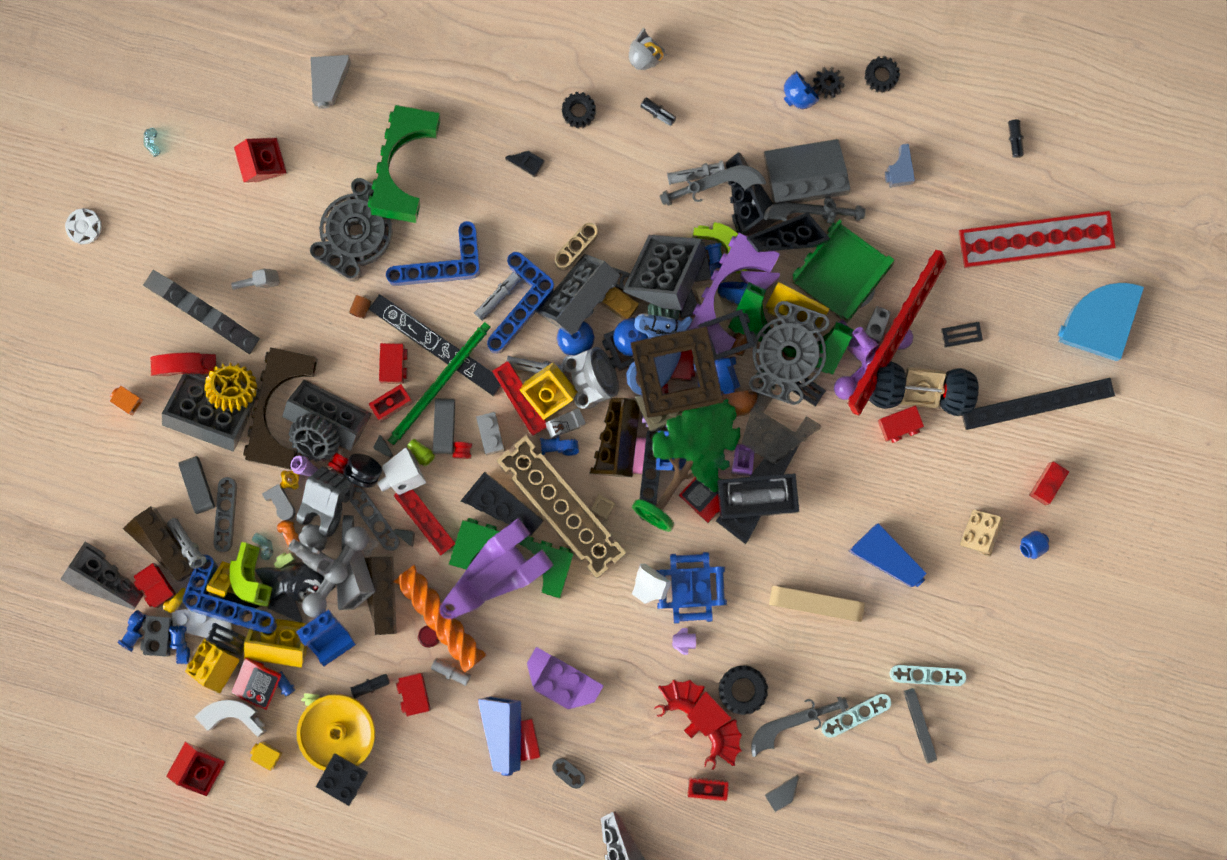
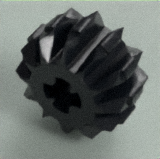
(821, 81)

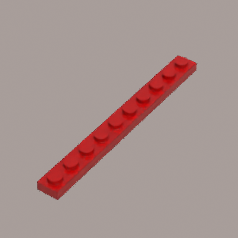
(897, 332)

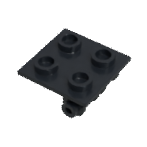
(341, 779)

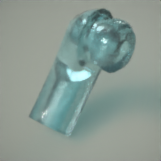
(148, 141)
(265, 545)

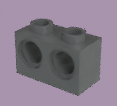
(162, 636)

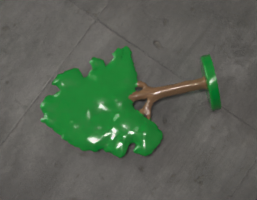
(700, 439)

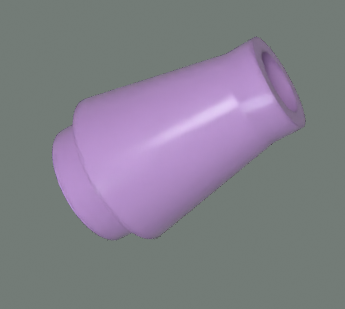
(303, 466)

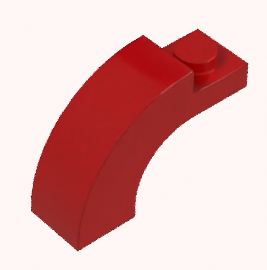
(182, 363)

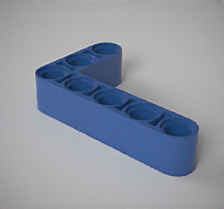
(442, 267)
(523, 304)
(222, 606)

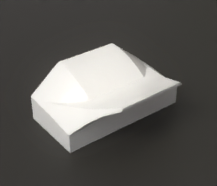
(650, 584)

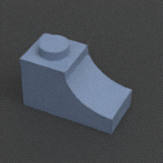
(902, 171)

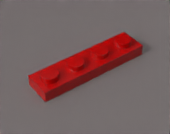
(511, 385)
(425, 521)

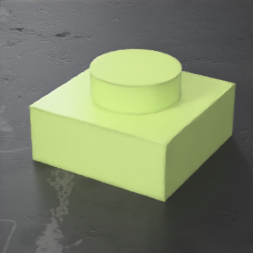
(284, 560)

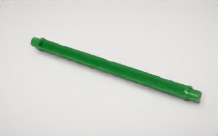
(439, 383)

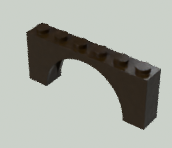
(280, 368)

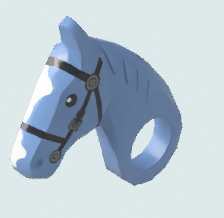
(655, 326)

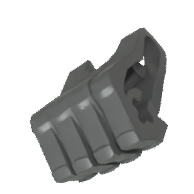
(324, 497)

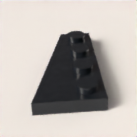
(495, 500)

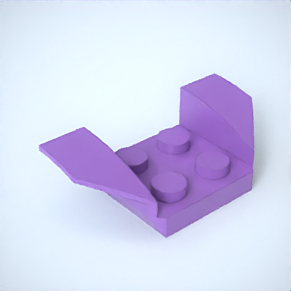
(561, 681)

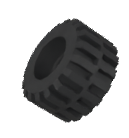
(758, 698)

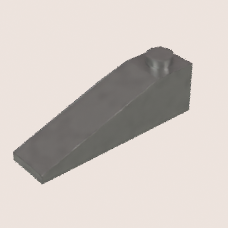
(97, 577)
(618, 840)

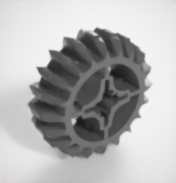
(317, 434)

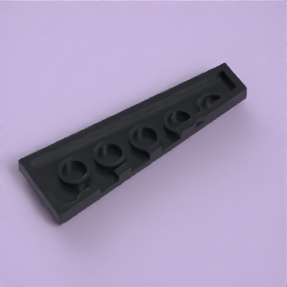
(743, 527)

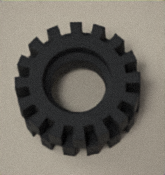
(889, 66)
(578, 99)

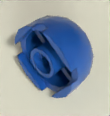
(799, 92)
(626, 333)
(578, 342)

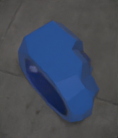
(732, 291)

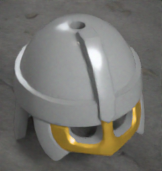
(645, 52)

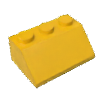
(784, 293)
(278, 647)

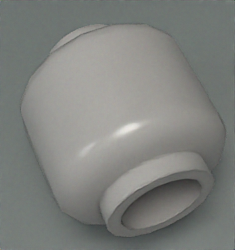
(311, 536)

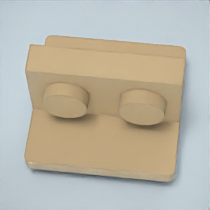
(982, 532)

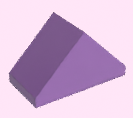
(761, 279)
(743, 461)

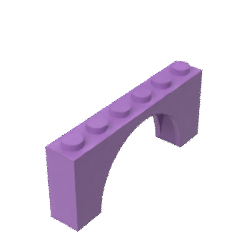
(740, 257)

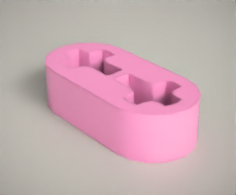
(639, 455)

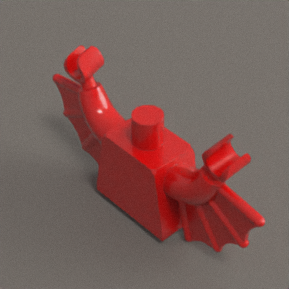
(705, 717)

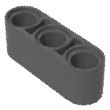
(444, 426)
(196, 485)

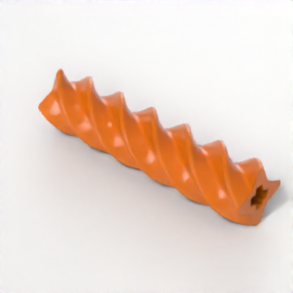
(449, 631)

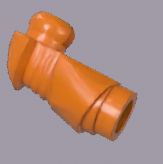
(288, 530)

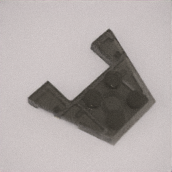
(770, 437)

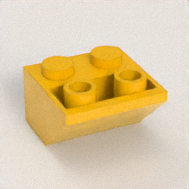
(211, 666)

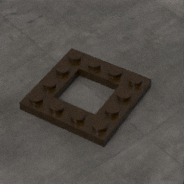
(661, 404)

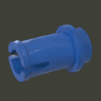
(285, 686)

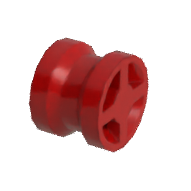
(462, 450)
(338, 463)

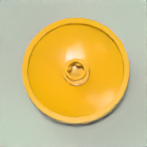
(335, 726)

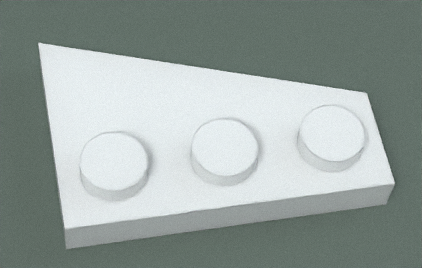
(200, 624)

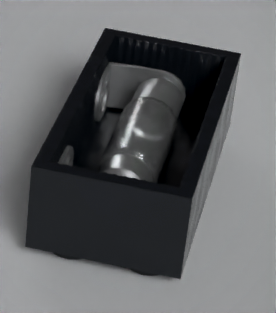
(757, 496)

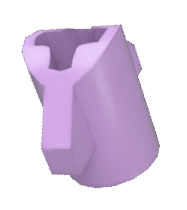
(683, 641)

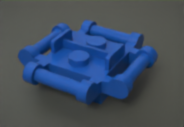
(693, 588)

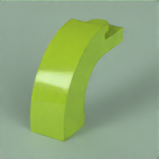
(719, 233)
(243, 576)

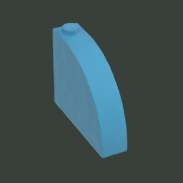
(1102, 320)

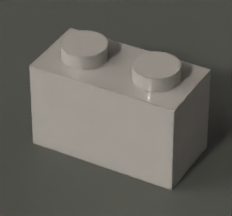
(490, 433)

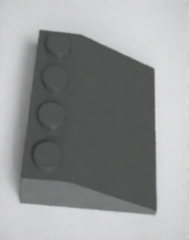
(807, 172)
(666, 271)
(579, 293)
(195, 416)

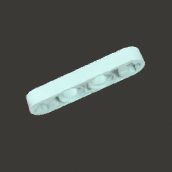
(927, 675)
(857, 718)

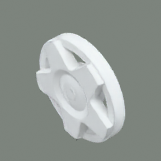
(83, 226)

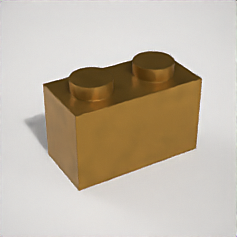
(620, 303)

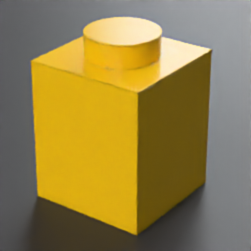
(265, 755)

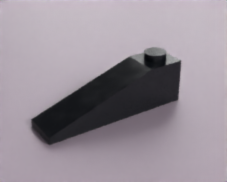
(749, 204)
(790, 234)

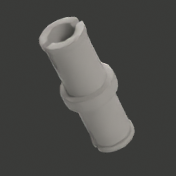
(451, 672)

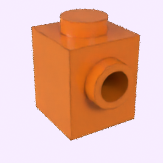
(125, 400)

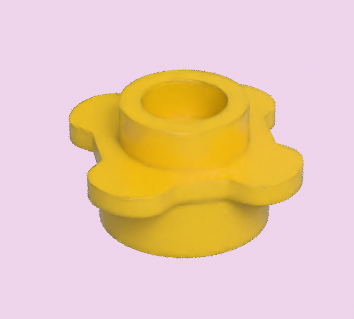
(289, 475)

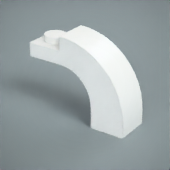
(219, 710)

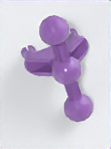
(864, 350)

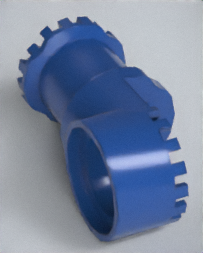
(715, 256)
(555, 445)
(133, 634)
(178, 642)

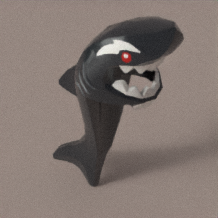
(292, 580)

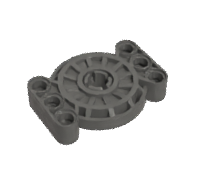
(354, 247)
(784, 371)

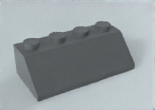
(343, 415)

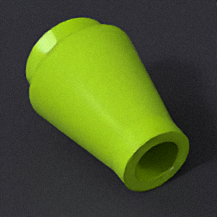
(422, 453)

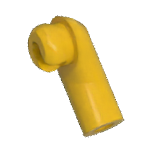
(172, 606)

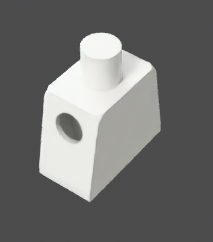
(401, 473)

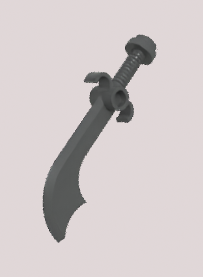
(741, 174)
(828, 211)
(766, 734)

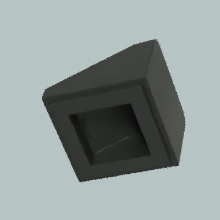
(382, 447)
(407, 536)

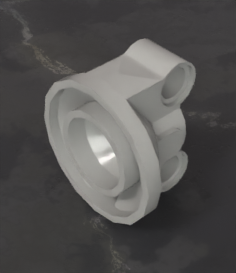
(592, 377)

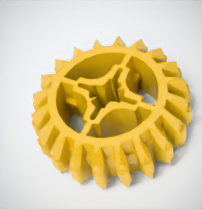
(232, 392)

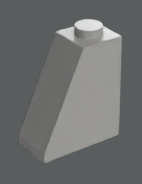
(327, 78)
(356, 586)

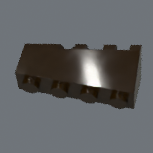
(618, 439)
(158, 540)
(382, 601)

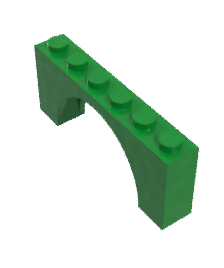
(405, 126)
(835, 340)
(474, 537)

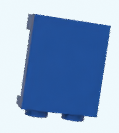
(326, 637)

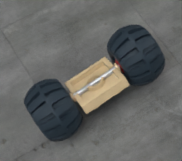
(925, 388)

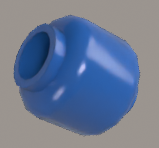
(1034, 544)

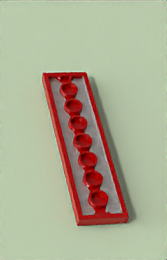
(1036, 239)

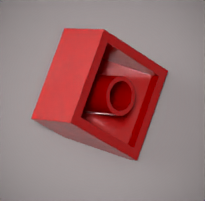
(259, 159)
(195, 769)

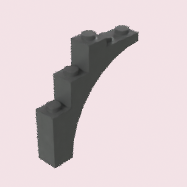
(201, 311)

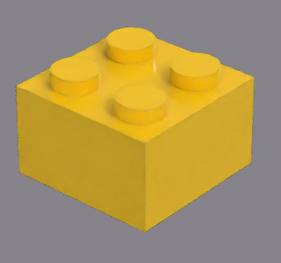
(548, 390)

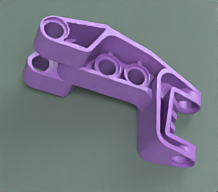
(495, 571)

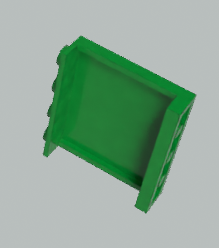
(842, 272)

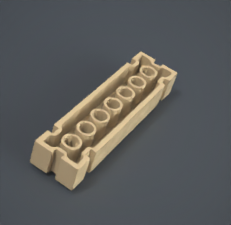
(561, 506)

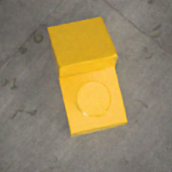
(220, 581)

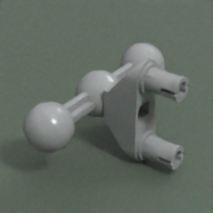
(333, 570)

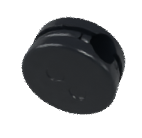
(362, 470)

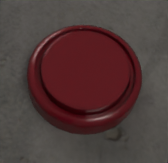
(427, 637)

